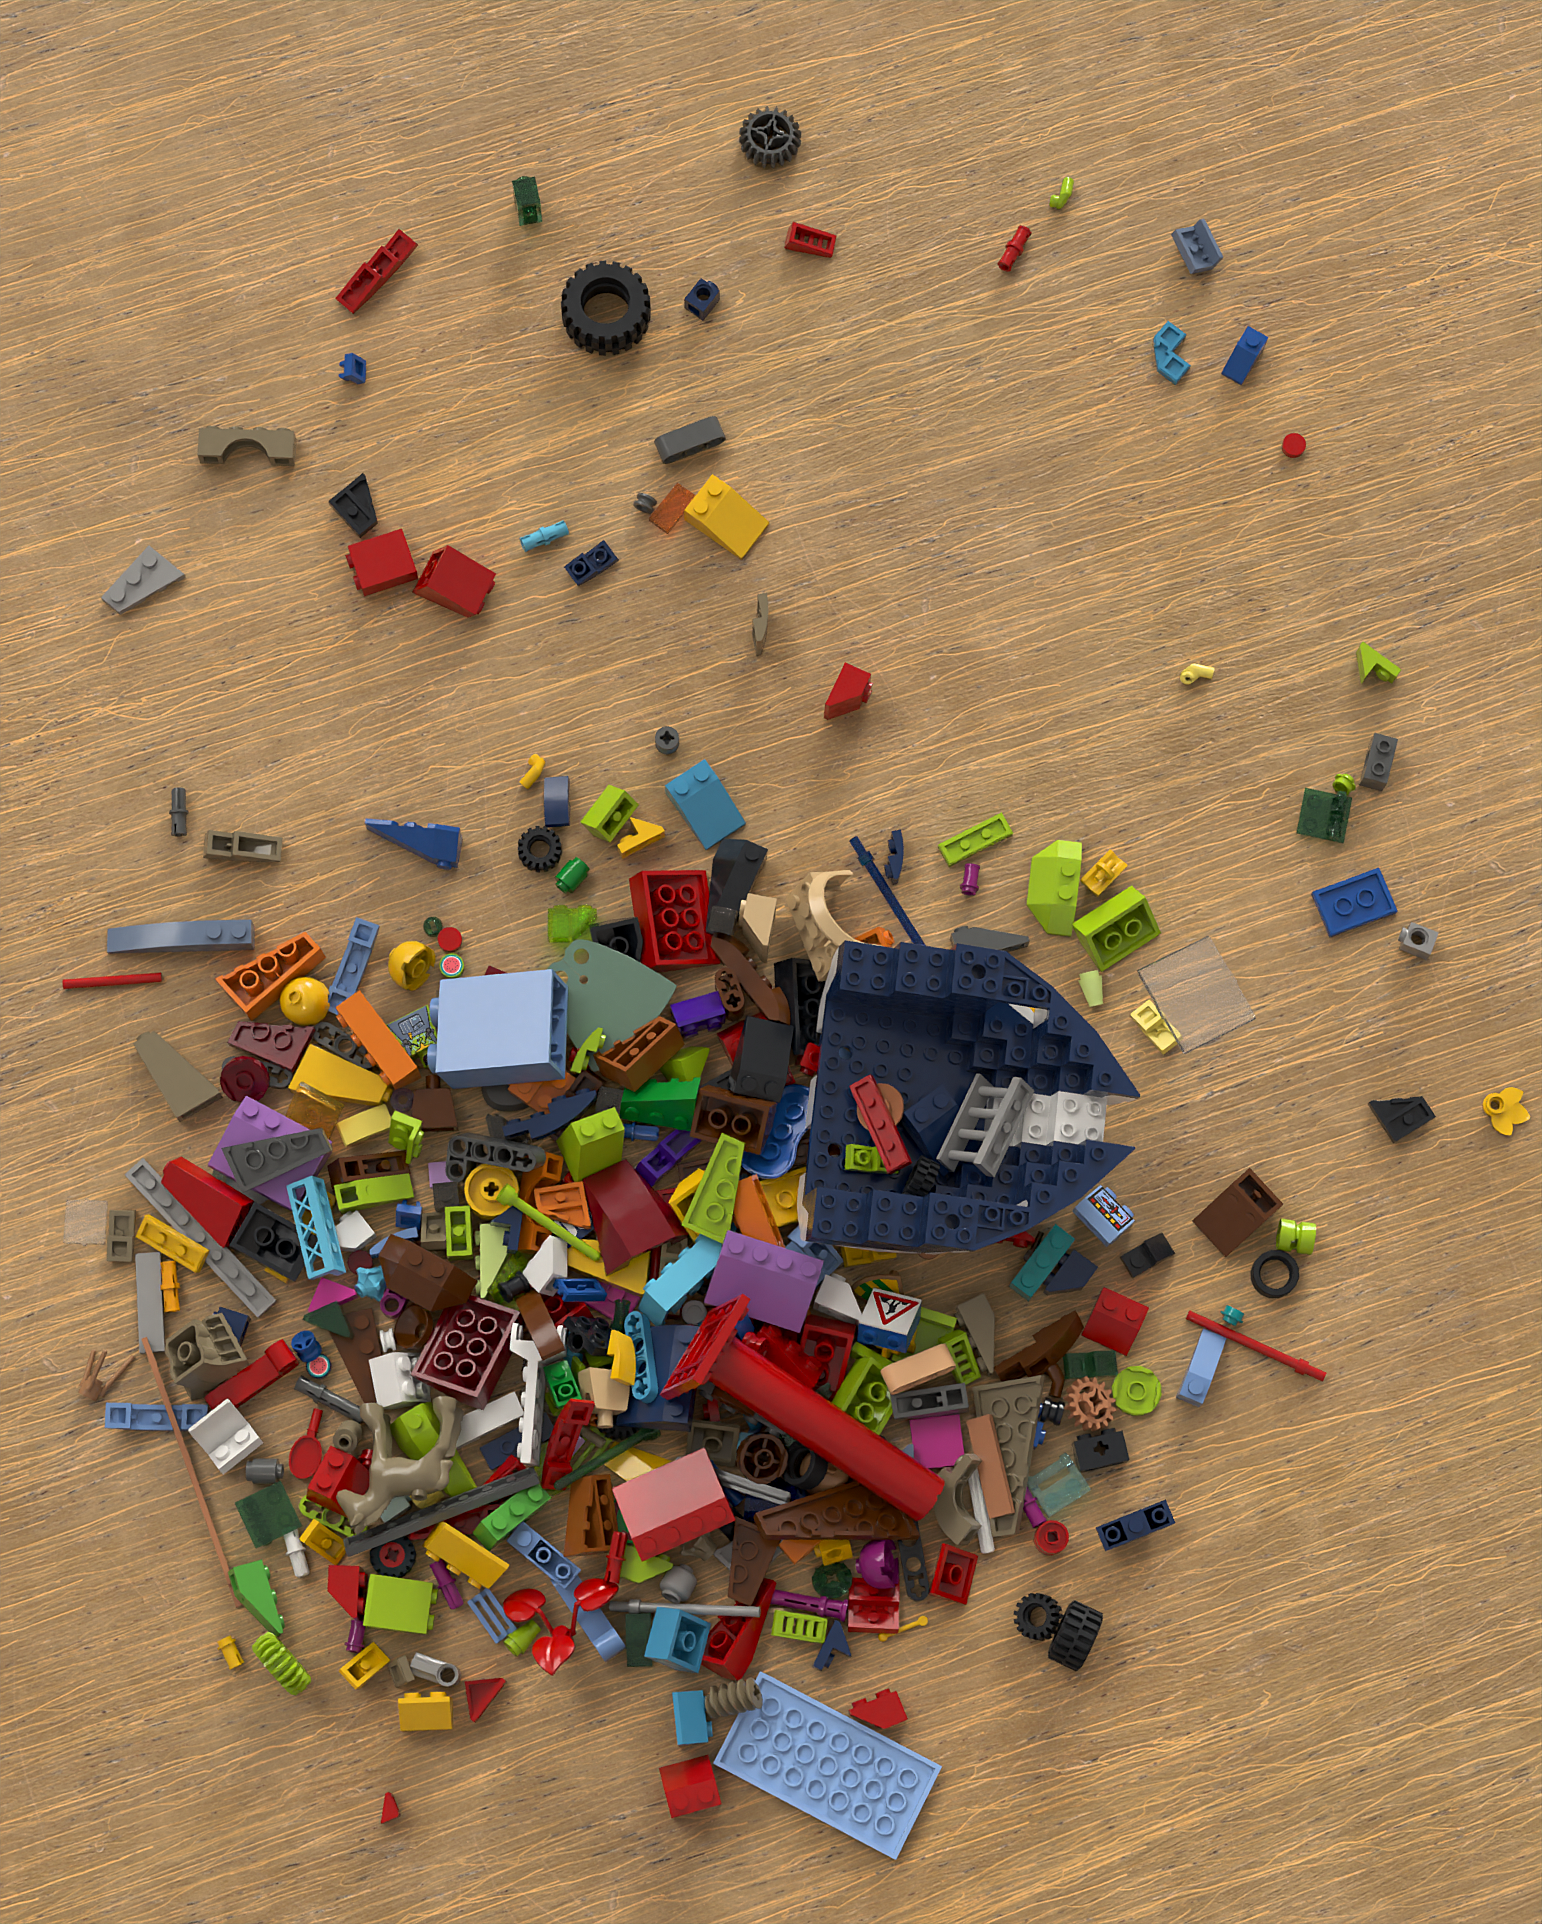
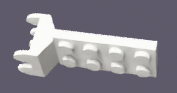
(533, 1398)

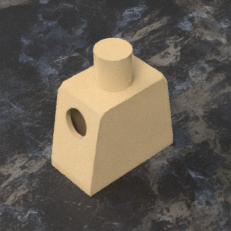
(609, 1395)

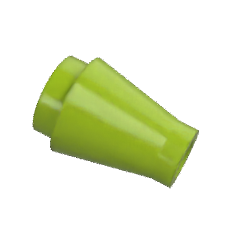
(520, 1639)

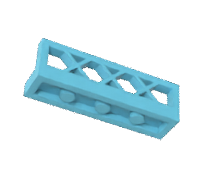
(324, 1227)

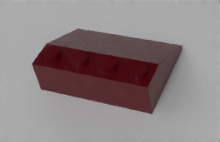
(468, 1350)

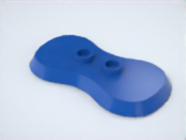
(784, 1137)

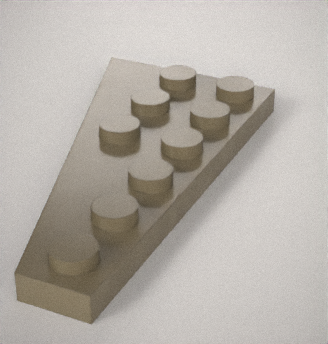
(1015, 1417)

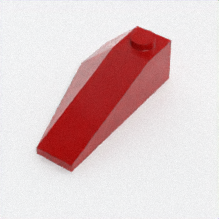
(735, 1638)

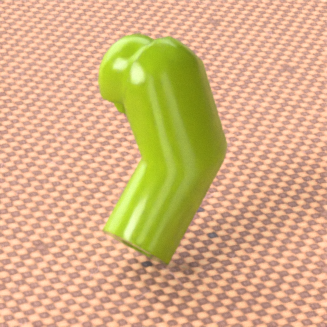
(1065, 193)

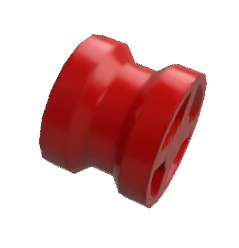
(760, 1345)

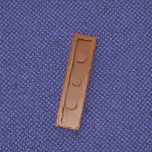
(992, 1468)

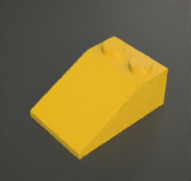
(725, 517)

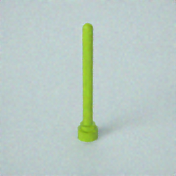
(510, 1197)

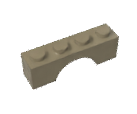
(218, 444)

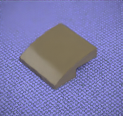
(760, 624)

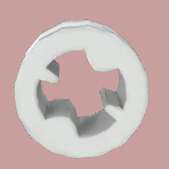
(387, 1340)

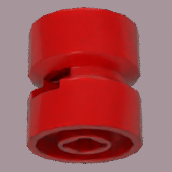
(1051, 1538)

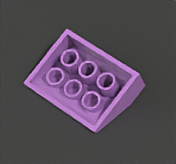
(255, 1123)
(771, 1276)

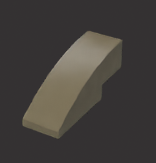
(242, 847)

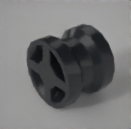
(1052, 1411)

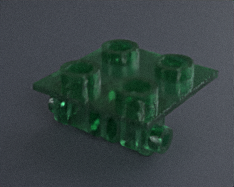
(1324, 815)
(268, 1514)

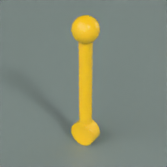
(922, 1621)

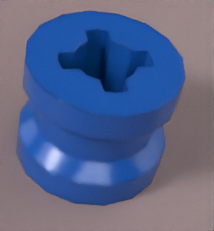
(306, 1346)

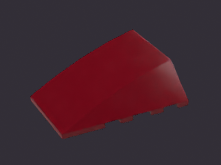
(628, 1215)

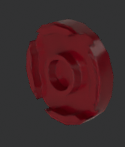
(243, 1078)

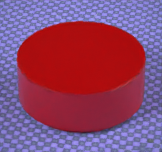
(1293, 445)
(449, 939)

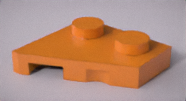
(564, 1204)

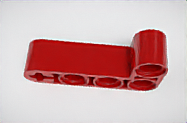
(256, 1377)

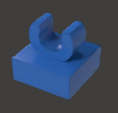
(354, 368)
(408, 1215)

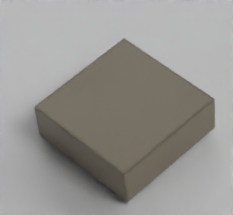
(400, 1671)

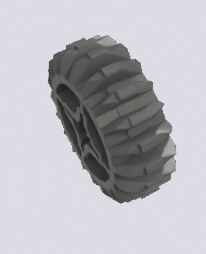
(786, 143)

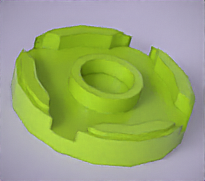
(1136, 1391)

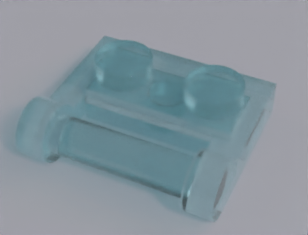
(1063, 1491)

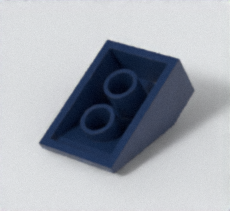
(930, 1123)

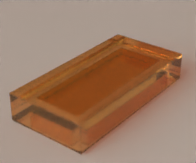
(671, 508)

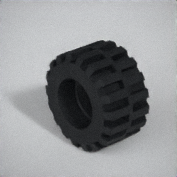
(1075, 1635)

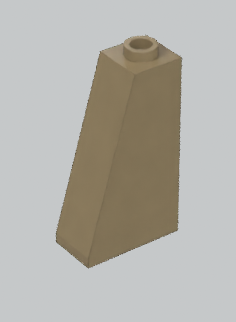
(177, 1079)

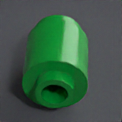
(571, 875)

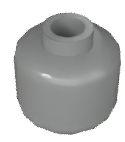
(678, 1584)

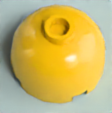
(410, 963)
(304, 1001)

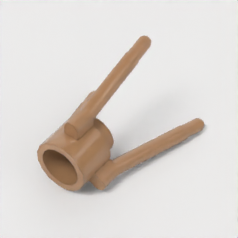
(90, 1385)

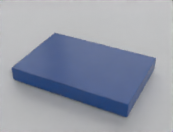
(1354, 902)

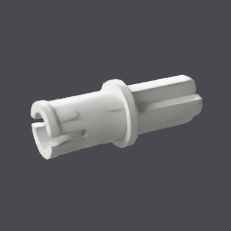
(296, 1554)

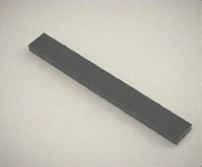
(440, 1511)

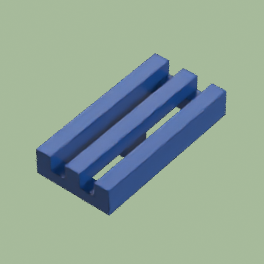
(580, 1290)

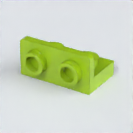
(406, 1135)

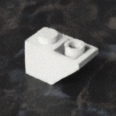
(353, 1232)
(548, 1265)

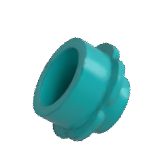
(1232, 1315)

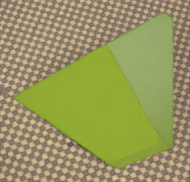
(686, 1064)

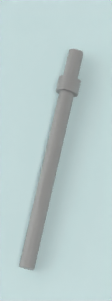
(636, 1606)

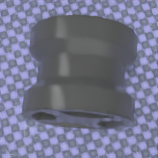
(666, 745)

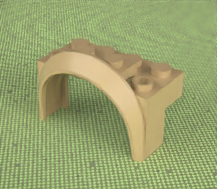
(814, 922)

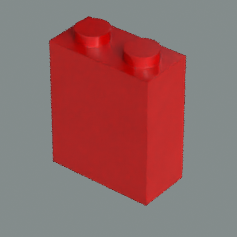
(381, 562)

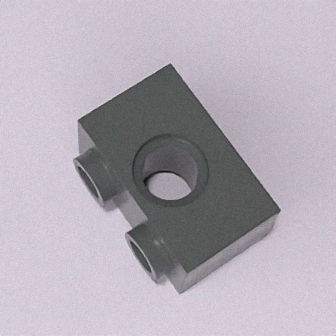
(1378, 762)

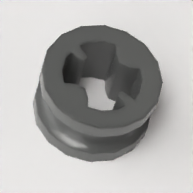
(645, 503)

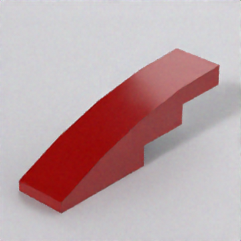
(376, 272)

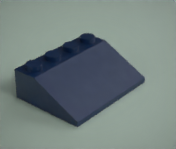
(663, 1414)

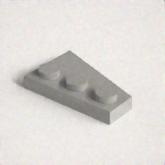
(140, 580)

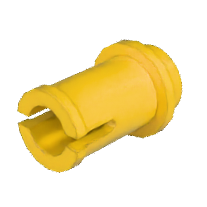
(230, 1652)

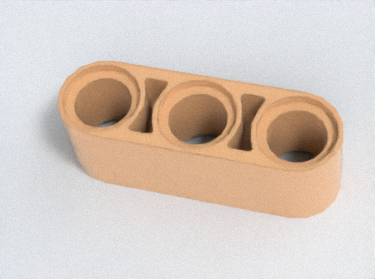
(918, 1369)

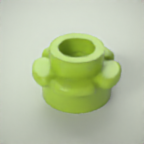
(1344, 783)

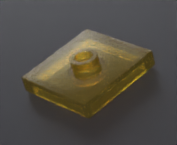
(314, 1109)

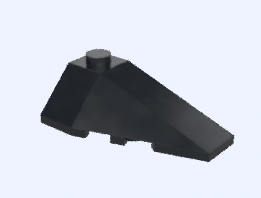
(734, 874)
(620, 935)
(803, 996)

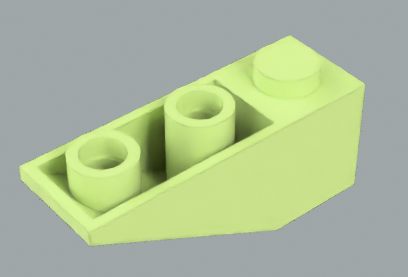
(491, 1257)

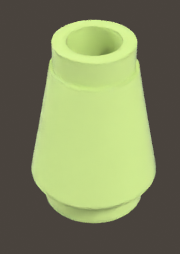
(1092, 987)

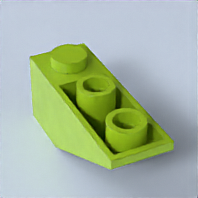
(373, 1192)

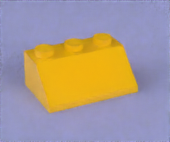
(464, 1556)

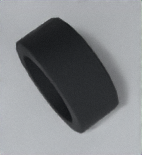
(1281, 1256)
(814, 1473)

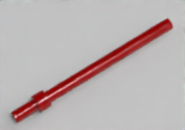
(1301, 1366)

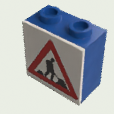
(889, 1320)

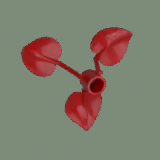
(557, 1649)

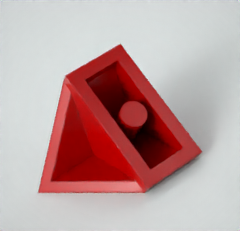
(481, 1694)

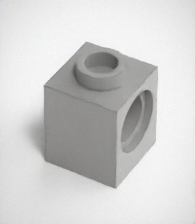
(1427, 936)

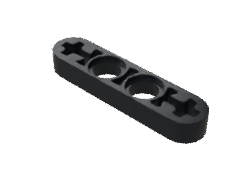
(917, 1552)

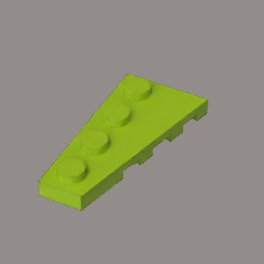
(716, 1195)

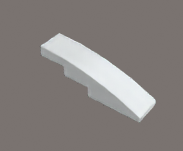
(490, 1419)

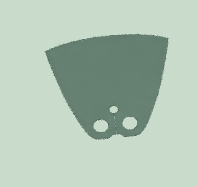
(617, 996)

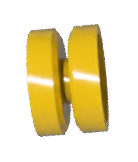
(477, 1189)

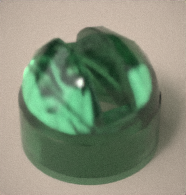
(427, 927)

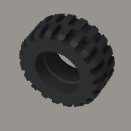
(600, 280)

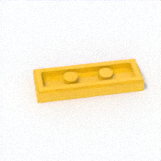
(172, 1243)

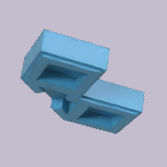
(1167, 362)

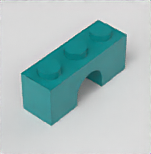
(1041, 1262)

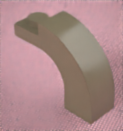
(950, 1507)

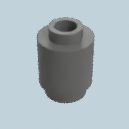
(264, 1471)

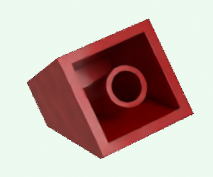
(455, 582)
(690, 1786)

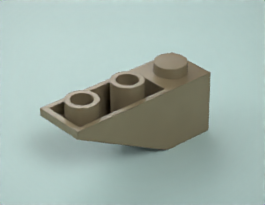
(979, 1324)

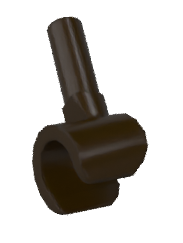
(1033, 1247)

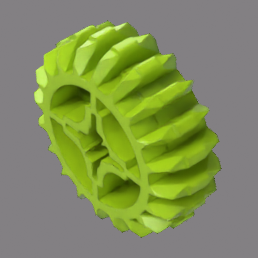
(281, 1663)

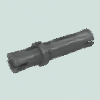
(326, 1397)

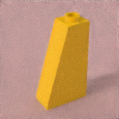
(340, 1079)
(630, 1279)

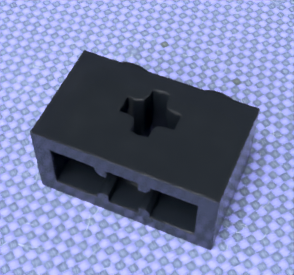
(1115, 1451)

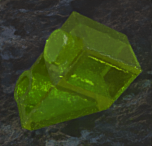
(569, 923)

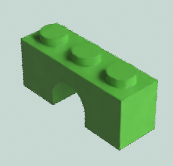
(510, 1515)

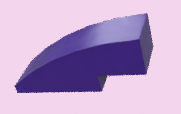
(666, 1155)

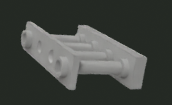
(1000, 1133)

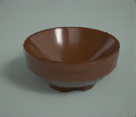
(409, 1325)

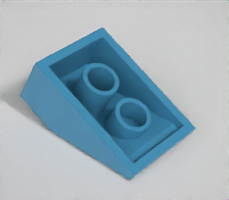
(704, 804)

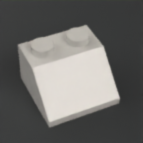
(837, 1300)

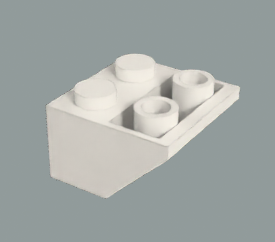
(393, 1381)

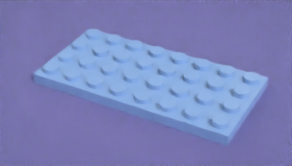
(829, 1766)

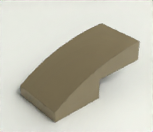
(121, 1235)

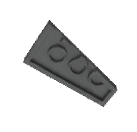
(268, 1158)

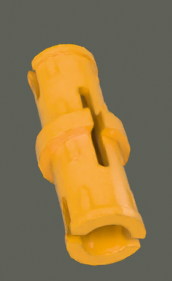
(170, 1286)

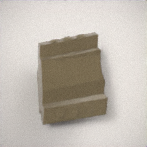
(204, 1355)

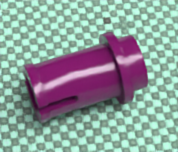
(969, 885)
(356, 1637)

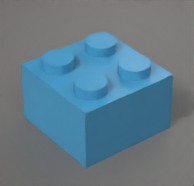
(677, 1639)

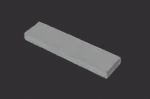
(150, 1301)

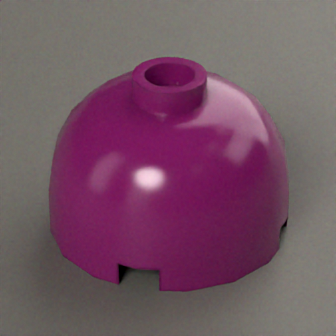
(878, 1564)

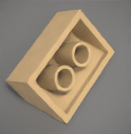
(757, 920)

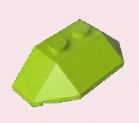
(1055, 886)

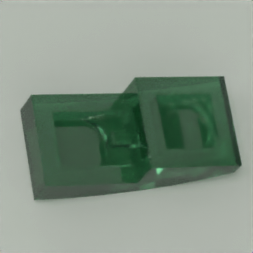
(1090, 1364)

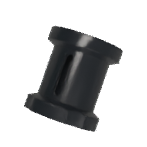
(513, 1287)

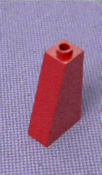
(209, 1200)

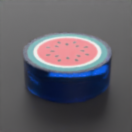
(320, 1367)

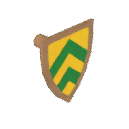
(889, 1282)

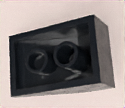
(761, 1059)
(271, 1242)

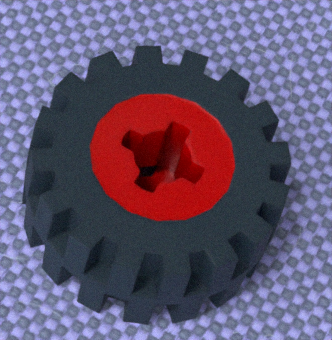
(397, 1563)

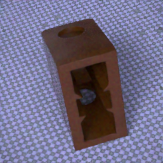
(434, 1107)

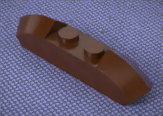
(769, 1001)

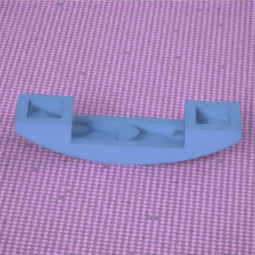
(353, 962)
(152, 1417)

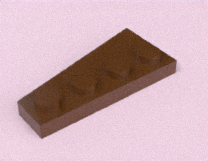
(360, 1350)

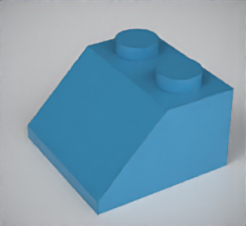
(691, 1718)

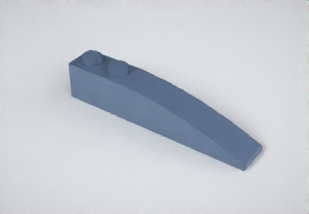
(183, 937)

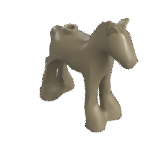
(398, 1475)

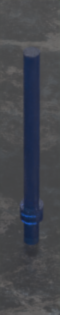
(866, 859)

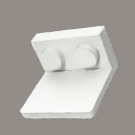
(225, 1436)

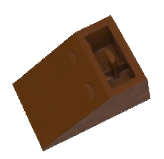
(1237, 1212)

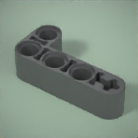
(496, 1155)

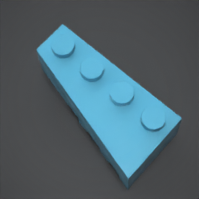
(680, 1279)

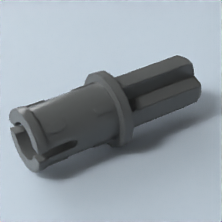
(178, 812)

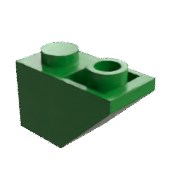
(560, 1383)

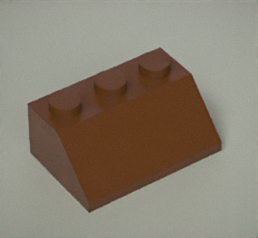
(735, 1115)

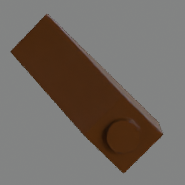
(367, 1166)

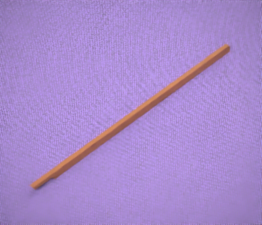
(187, 1460)

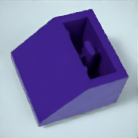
(698, 1014)

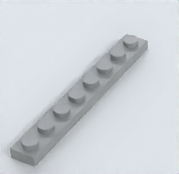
(219, 1258)

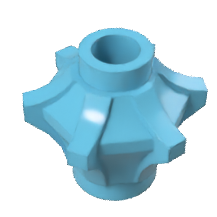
(370, 1283)

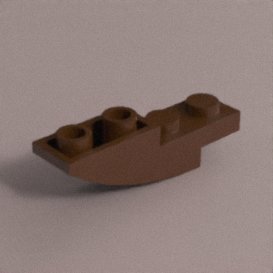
(1050, 1347)

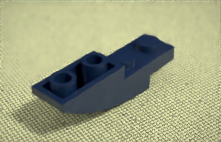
(562, 1113)

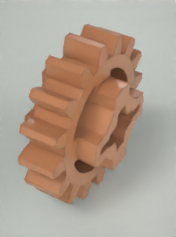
(1089, 1404)

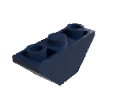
(1135, 1525)

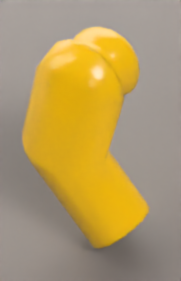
(534, 773)

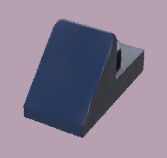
(510, 1219)
(835, 1640)

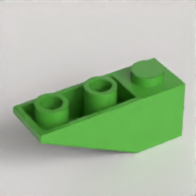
(254, 1592)

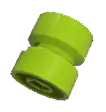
(1295, 1236)

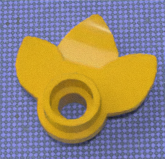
(1508, 1111)

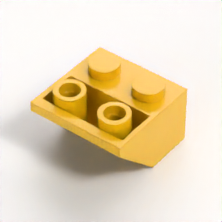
(425, 1713)

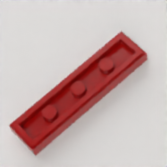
(880, 1124)

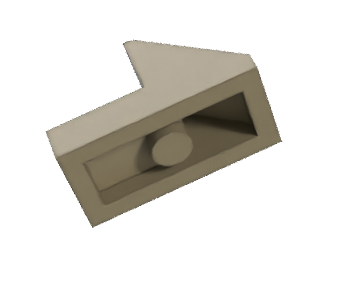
(433, 1231)

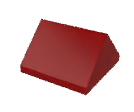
(953, 1574)

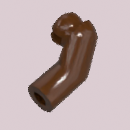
(1058, 1380)

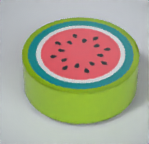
(451, 966)

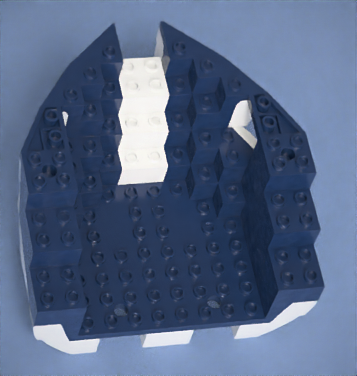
(940, 1019)

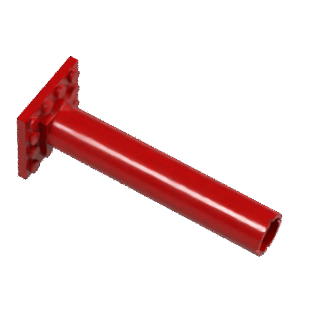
(800, 1412)

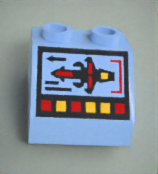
(1104, 1215)

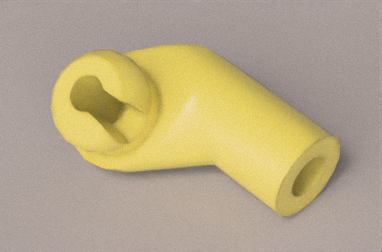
(1195, 671)

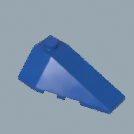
(435, 843)

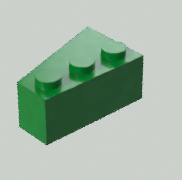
(662, 1103)

